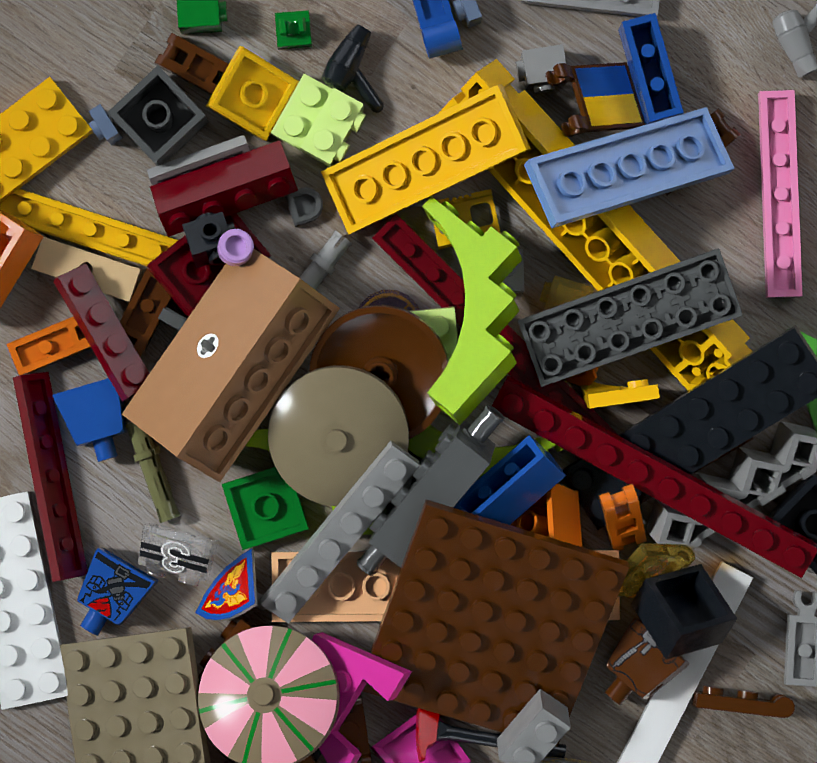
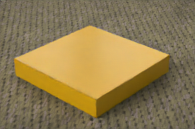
(252, 93)

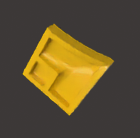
(606, 395)

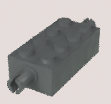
(440, 478)

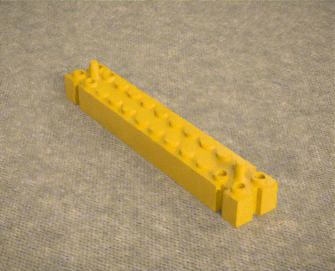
(606, 245)

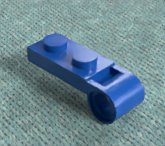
(437, 27)

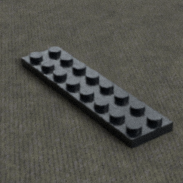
(712, 416)

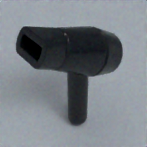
(344, 67)

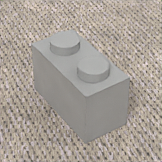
(534, 730)

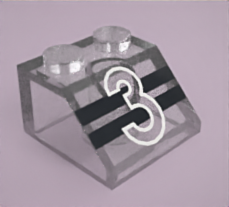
(176, 552)

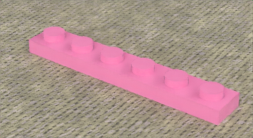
(780, 194)

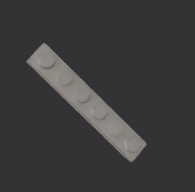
(339, 532)

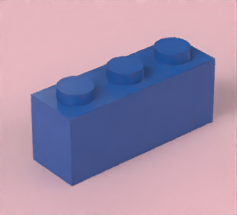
(650, 68)
(513, 483)

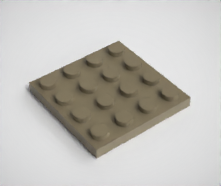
(135, 699)

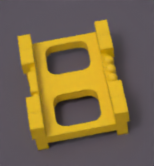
(463, 206)

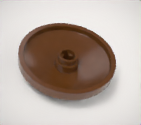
(394, 348)

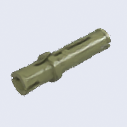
(153, 473)

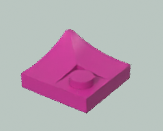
(401, 747)

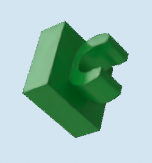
(293, 29)

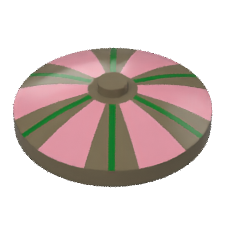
(268, 696)

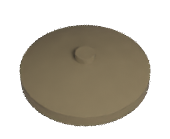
(333, 429)

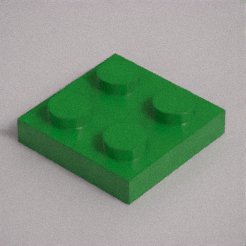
(264, 508)

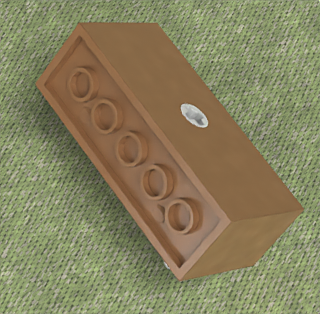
(230, 363)

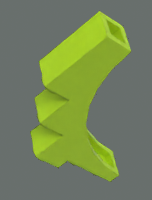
(481, 352)

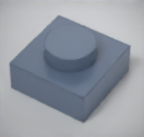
(469, 11)
(103, 125)

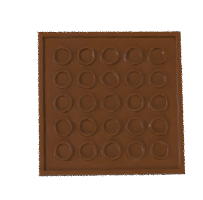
(493, 616)

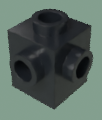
(204, 236)

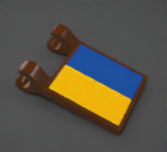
(603, 97)

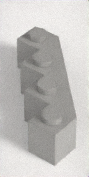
(753, 480)

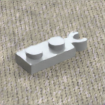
(801, 644)

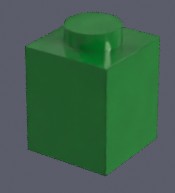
(201, 16)

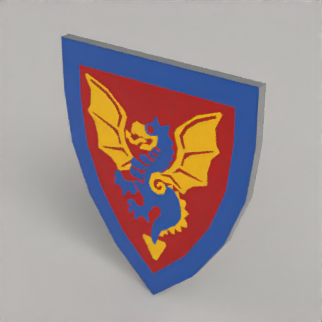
(232, 591)

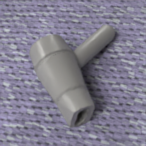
(795, 39)

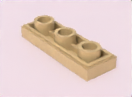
(112, 276)

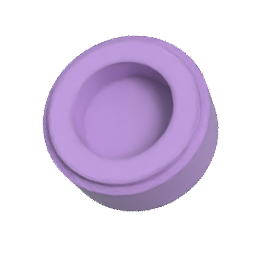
(235, 247)

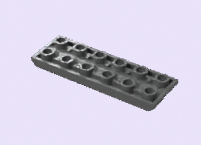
(630, 317)

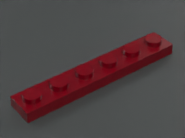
(50, 476)

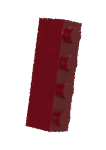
(224, 187)

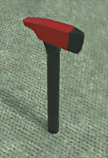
(430, 730)

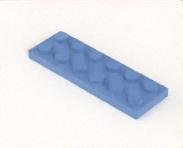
(628, 167)

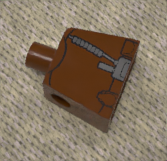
(640, 665)

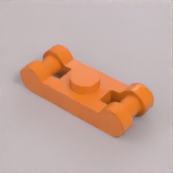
(623, 518)

